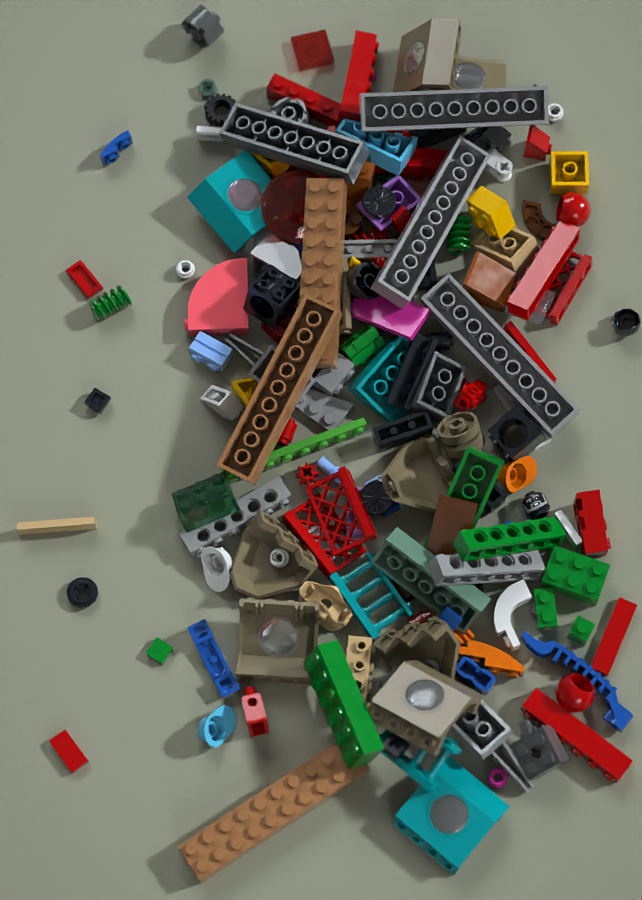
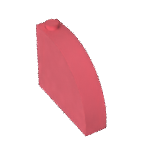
(219, 301)

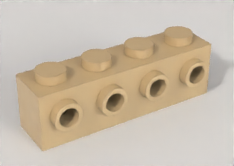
(358, 657)

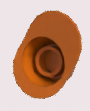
(518, 473)

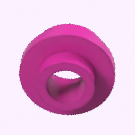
(497, 771)

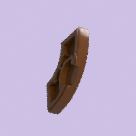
(535, 220)

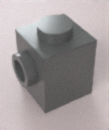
(497, 138)

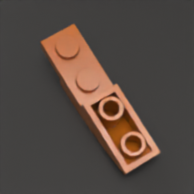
(493, 658)

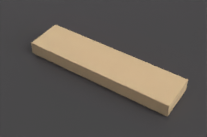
(56, 525)

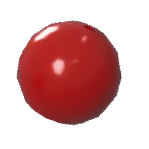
(573, 209)
(575, 693)

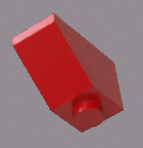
(537, 144)

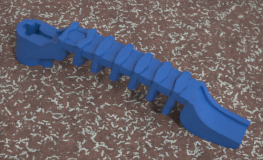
(617, 715)

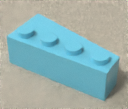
(385, 148)

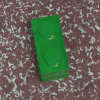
(362, 345)

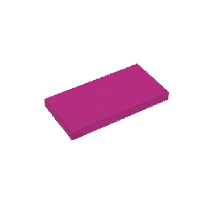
(390, 317)

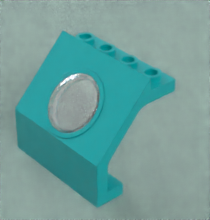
(233, 199)
(451, 818)

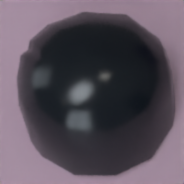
(626, 322)

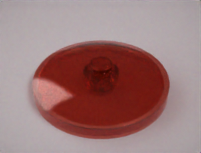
(285, 205)

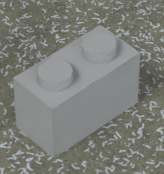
(332, 380)

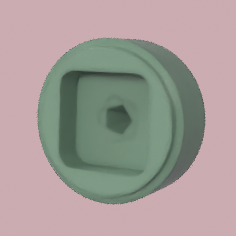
(208, 88)

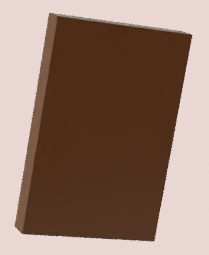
(450, 518)

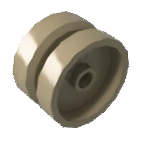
(459, 432)

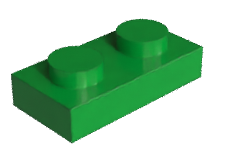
(545, 608)

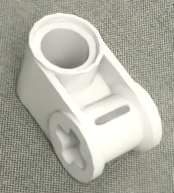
(497, 165)

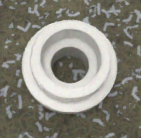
(555, 108)
(185, 264)
(274, 557)

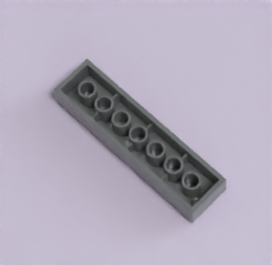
(294, 143)

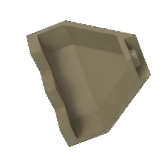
(418, 474)
(252, 569)
(420, 643)

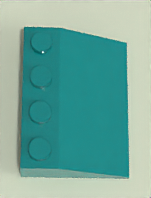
(377, 377)

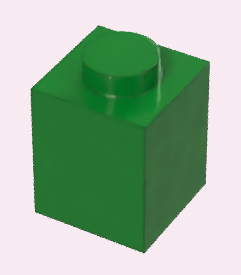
(581, 630)

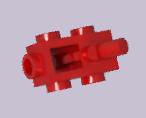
(471, 395)

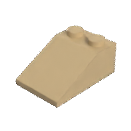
(512, 251)

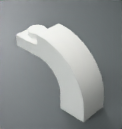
(510, 599)

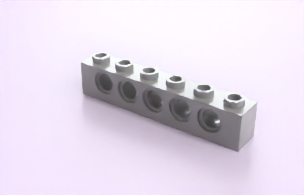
(257, 497)
(450, 569)

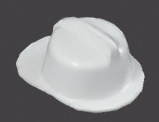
(216, 565)

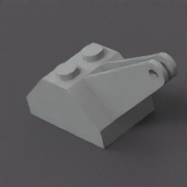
(279, 254)
(260, 366)
(483, 734)

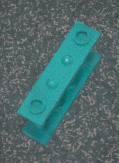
(362, 614)
(412, 766)

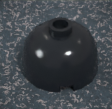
(361, 279)

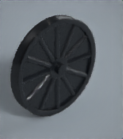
(379, 201)
(376, 498)

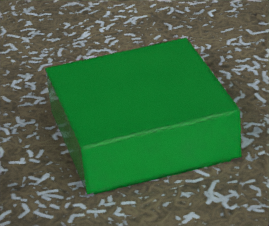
(159, 650)

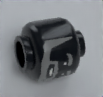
(535, 505)

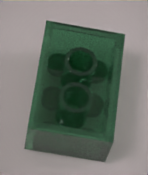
(205, 501)

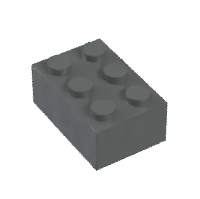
(439, 387)

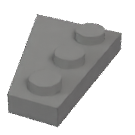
(324, 409)

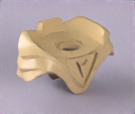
(329, 618)

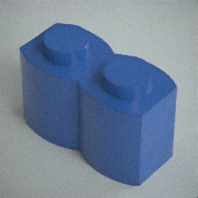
(470, 673)

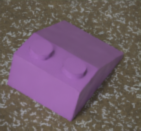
(404, 196)

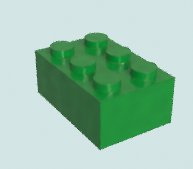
(575, 575)

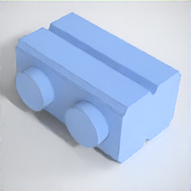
(210, 352)

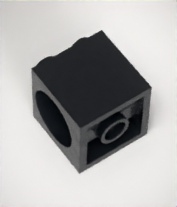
(271, 296)
(516, 417)

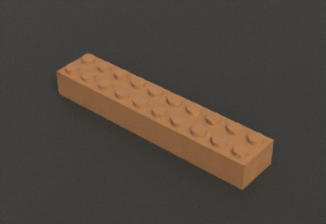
(324, 250)
(279, 389)
(269, 812)

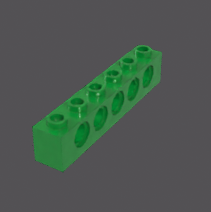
(508, 538)

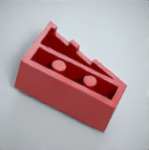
(591, 523)

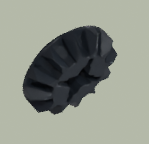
(81, 584)

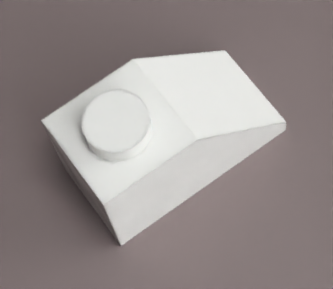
(222, 402)

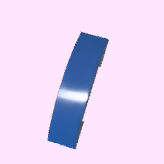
(213, 658)

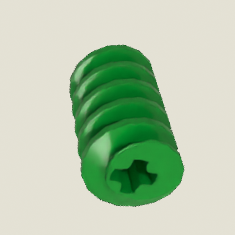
(459, 236)
(109, 302)

